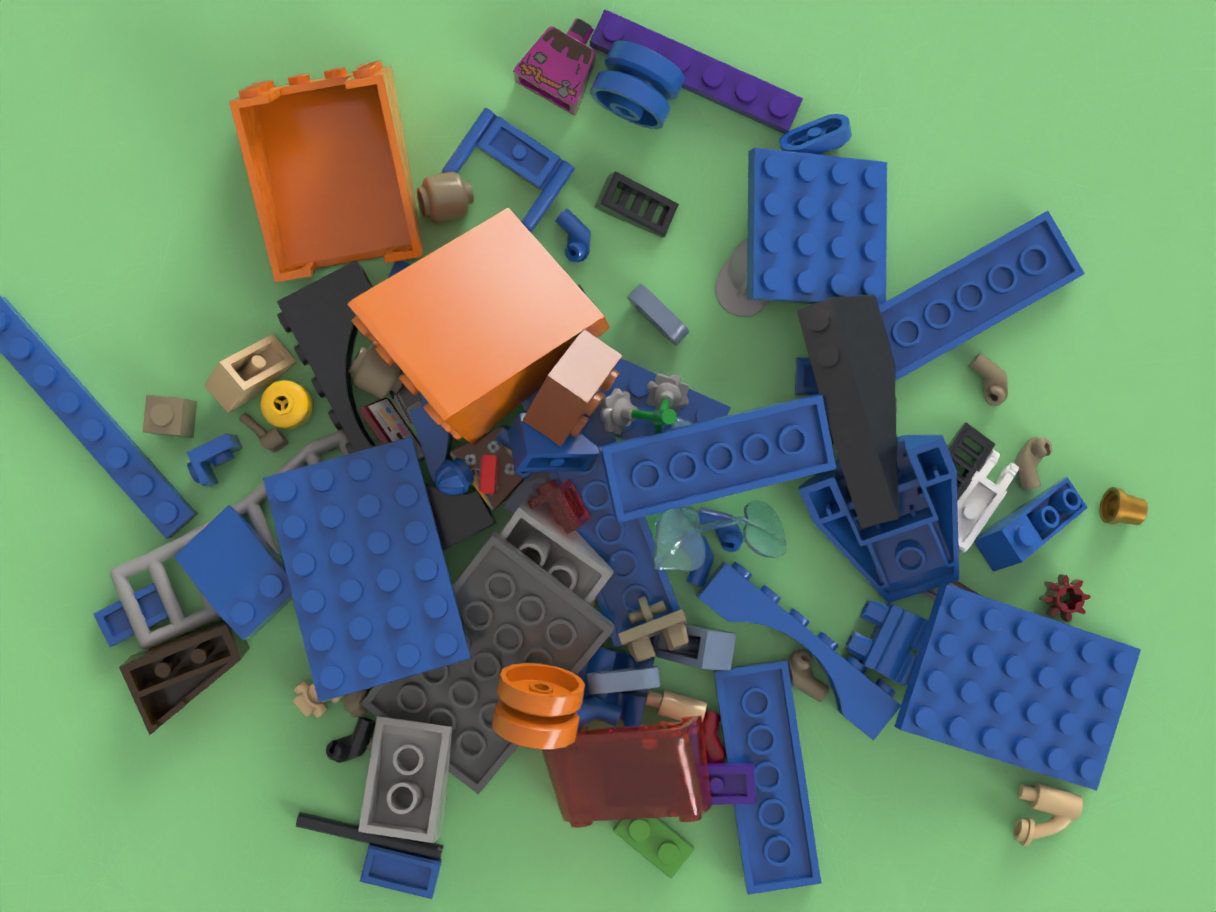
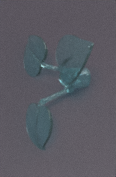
(682, 547)

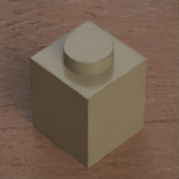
(169, 416)

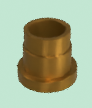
(1121, 507)

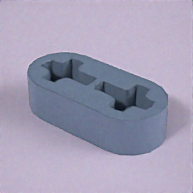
(658, 314)
(623, 680)

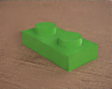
(655, 842)

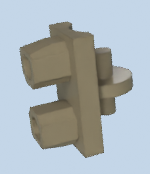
(639, 637)

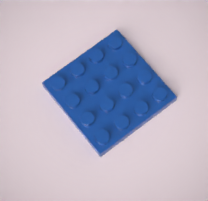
(815, 227)

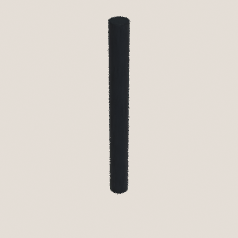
(351, 832)

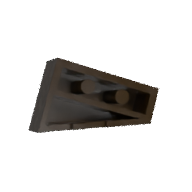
(179, 670)

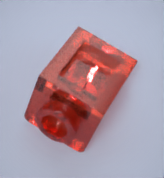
(565, 504)

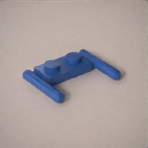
(518, 154)

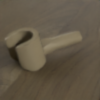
(272, 440)

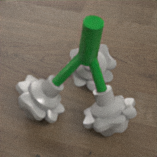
(664, 393)

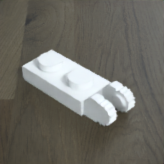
(981, 500)

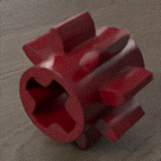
(1075, 602)

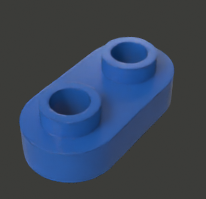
(818, 136)

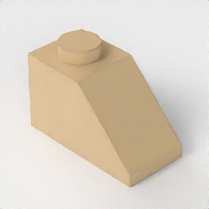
(249, 372)

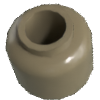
(444, 197)
(374, 374)

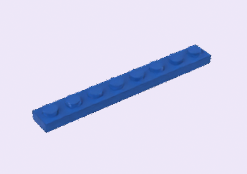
(91, 423)

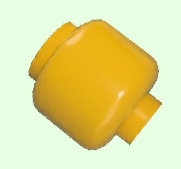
(274, 405)

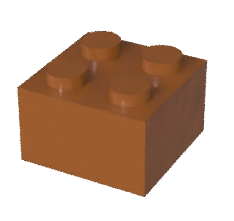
(573, 388)

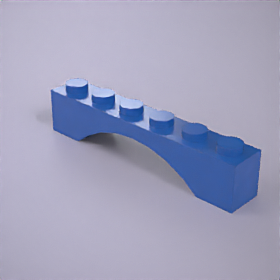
(856, 696)

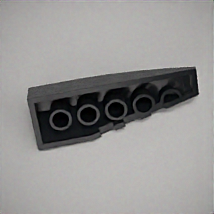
(858, 391)

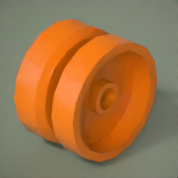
(538, 705)

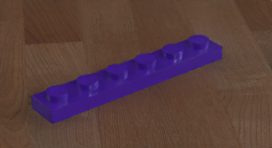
(705, 74)

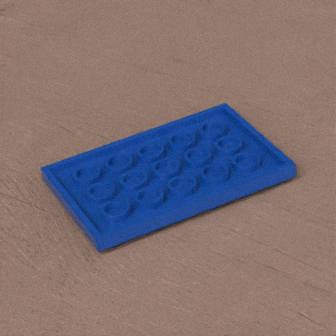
(366, 569)
(1017, 687)

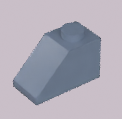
(706, 648)

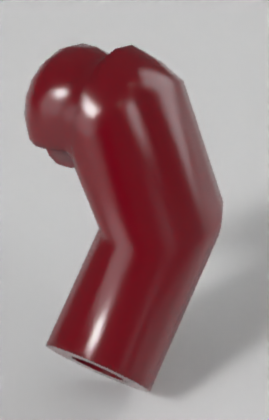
(714, 749)

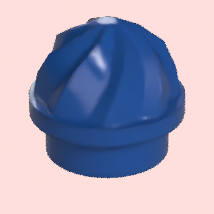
(453, 477)

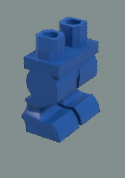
(890, 642)
(630, 701)

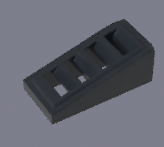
(631, 216)
(978, 457)

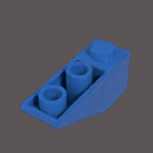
(1030, 526)

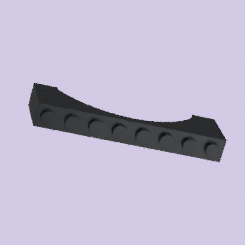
(327, 342)

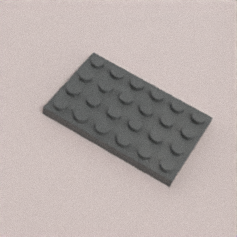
(509, 617)

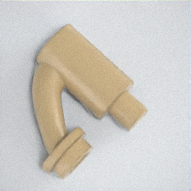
(675, 705)
(1060, 803)

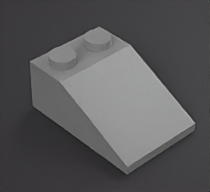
(558, 553)
(407, 780)

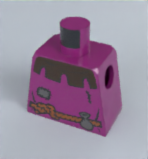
(559, 66)

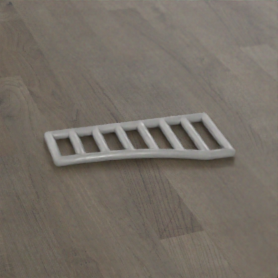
(153, 560)

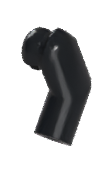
(352, 745)

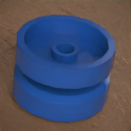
(637, 84)

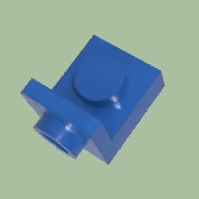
(215, 451)

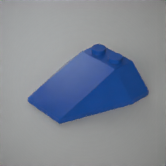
(904, 553)

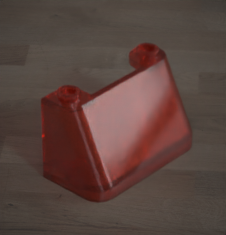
(632, 773)

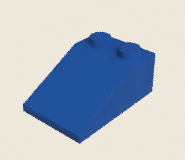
(237, 572)

